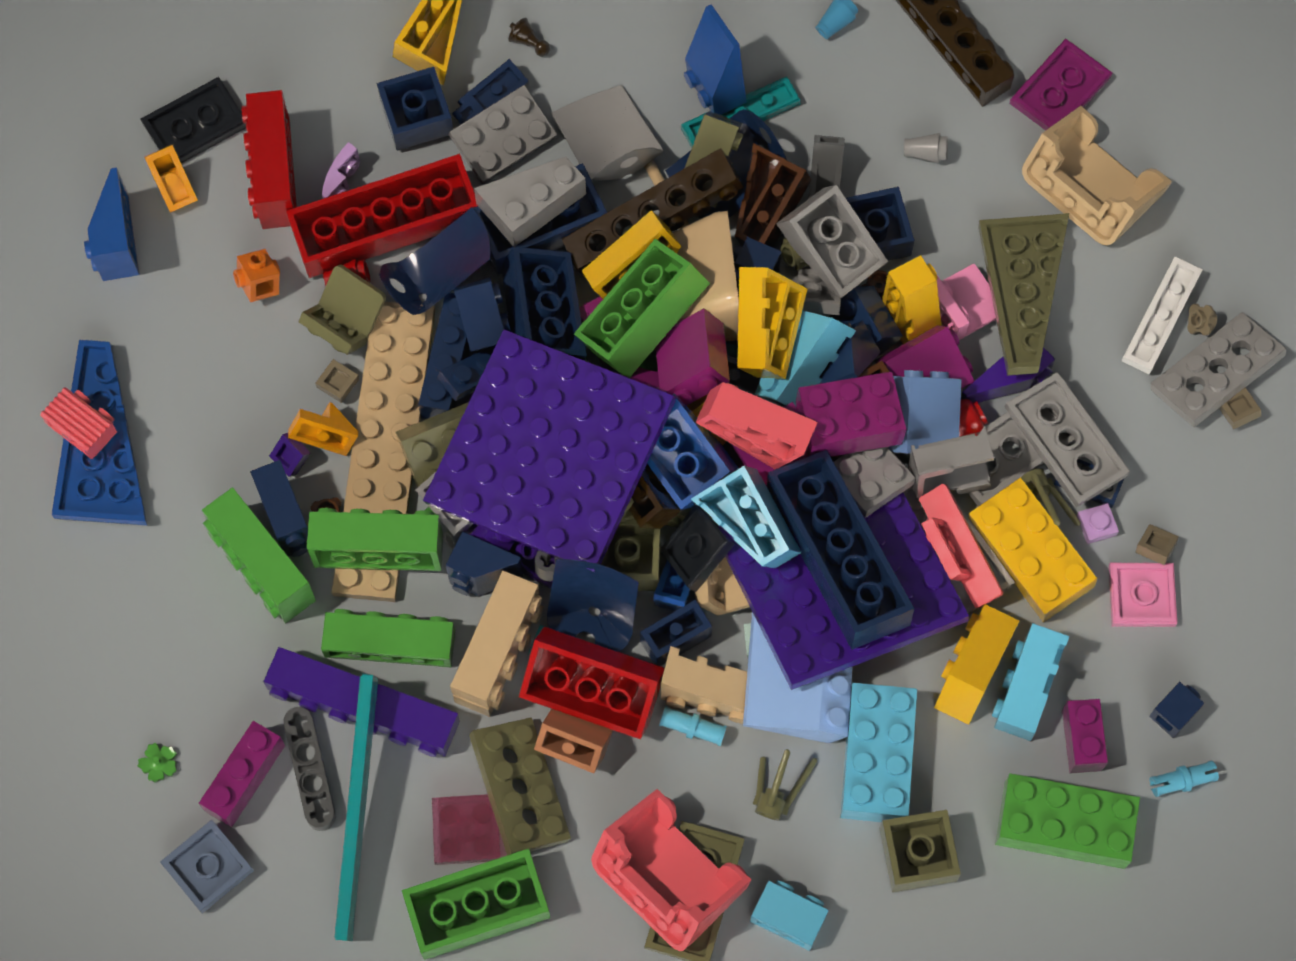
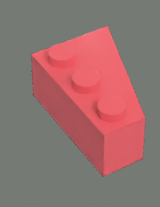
(756, 425)

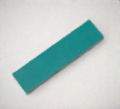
(763, 102)

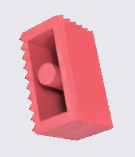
(78, 422)

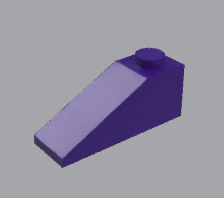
(996, 383)

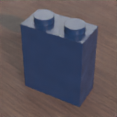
(281, 508)

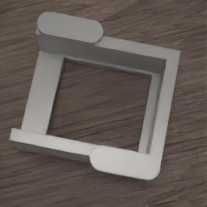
(953, 462)

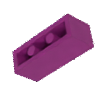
(242, 774)

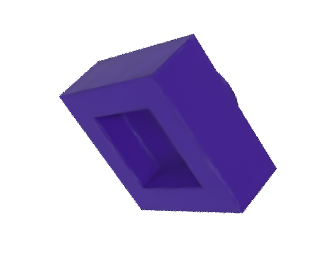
(291, 454)

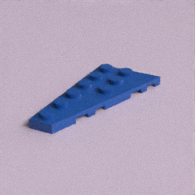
(109, 484)

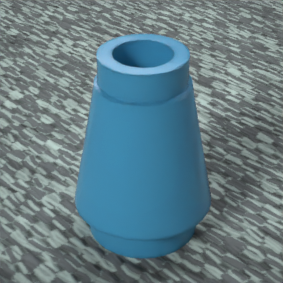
(836, 17)

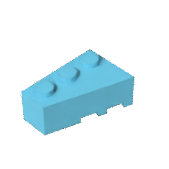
(813, 349)
(750, 516)
(1029, 681)

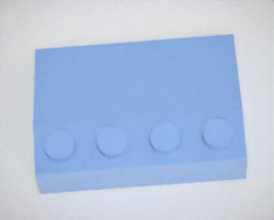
(808, 712)

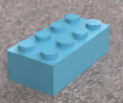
(878, 753)

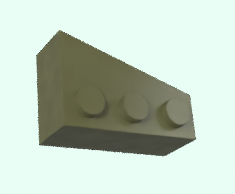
(714, 133)

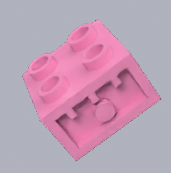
(965, 301)

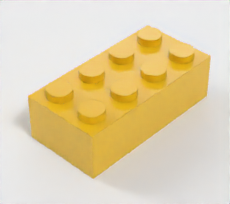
(1033, 550)

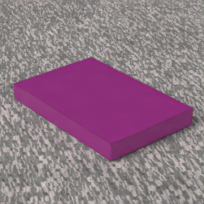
(1060, 85)

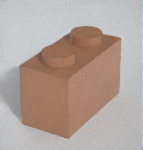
(573, 740)

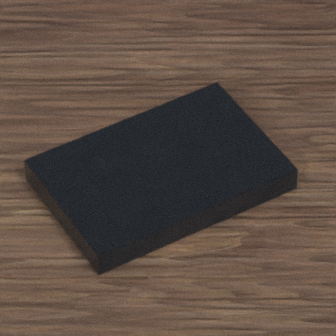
(195, 120)

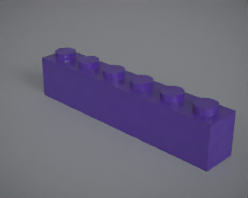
(337, 693)

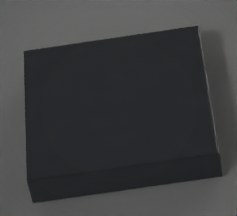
(696, 547)

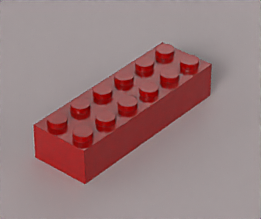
(381, 215)

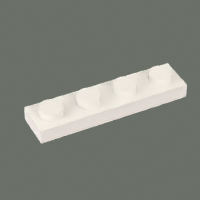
(1161, 315)

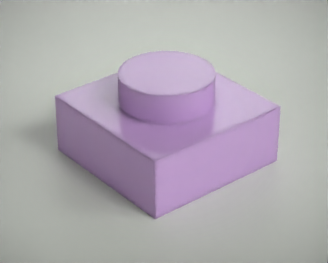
(1097, 523)

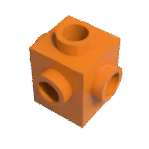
(257, 275)

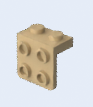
(721, 591)

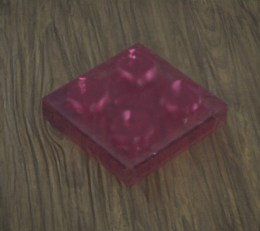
(464, 830)

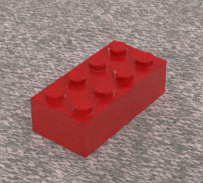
(270, 158)
(591, 682)

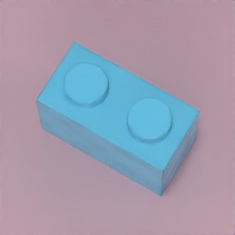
(789, 914)

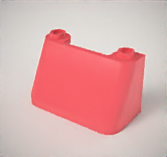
(665, 872)

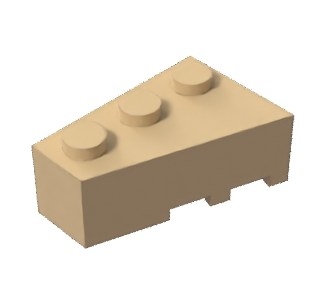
(704, 686)

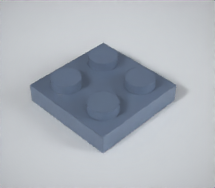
(206, 866)

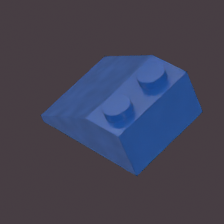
(715, 65)
(111, 232)
(688, 457)

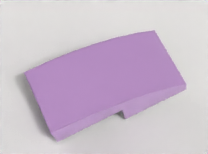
(344, 165)

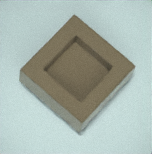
(337, 381)
(1240, 409)
(1157, 544)

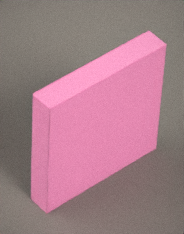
(1142, 595)

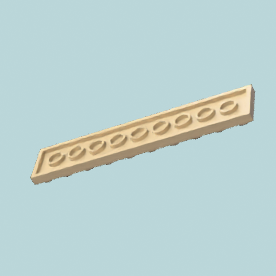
(387, 403)

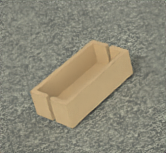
(496, 644)

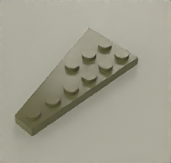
(1022, 274)

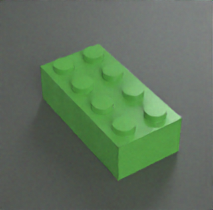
(642, 308)
(375, 540)
(261, 558)
(1067, 821)
(476, 904)

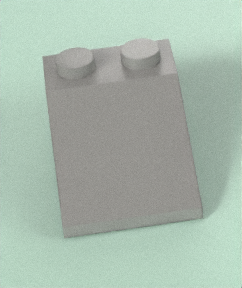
(832, 240)

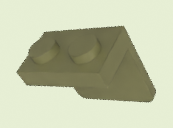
(345, 311)

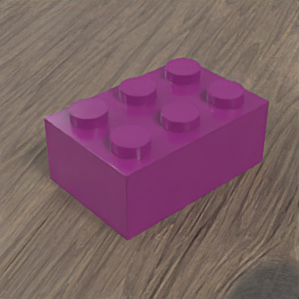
(853, 414)

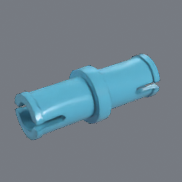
(692, 726)
(1184, 778)

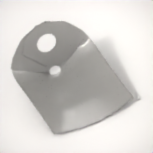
(607, 134)

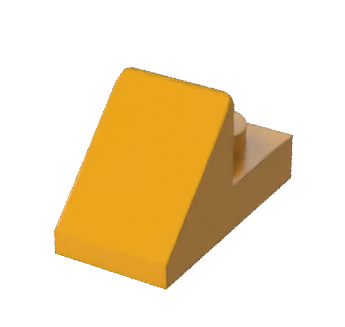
(170, 178)
(325, 431)

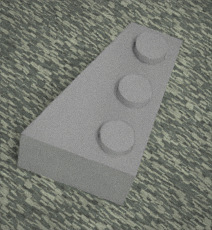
(530, 198)

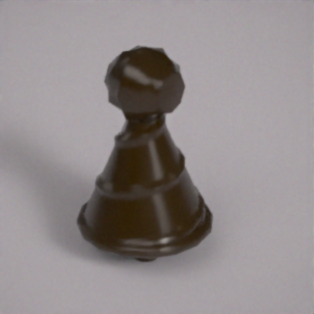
(524, 34)

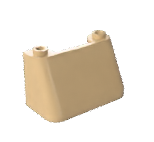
(1088, 181)
(710, 251)

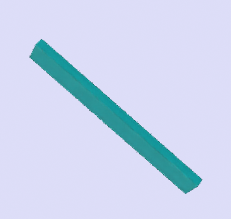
(356, 808)

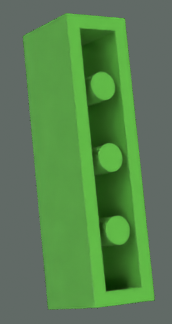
(388, 638)

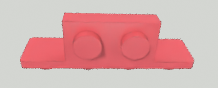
(957, 546)

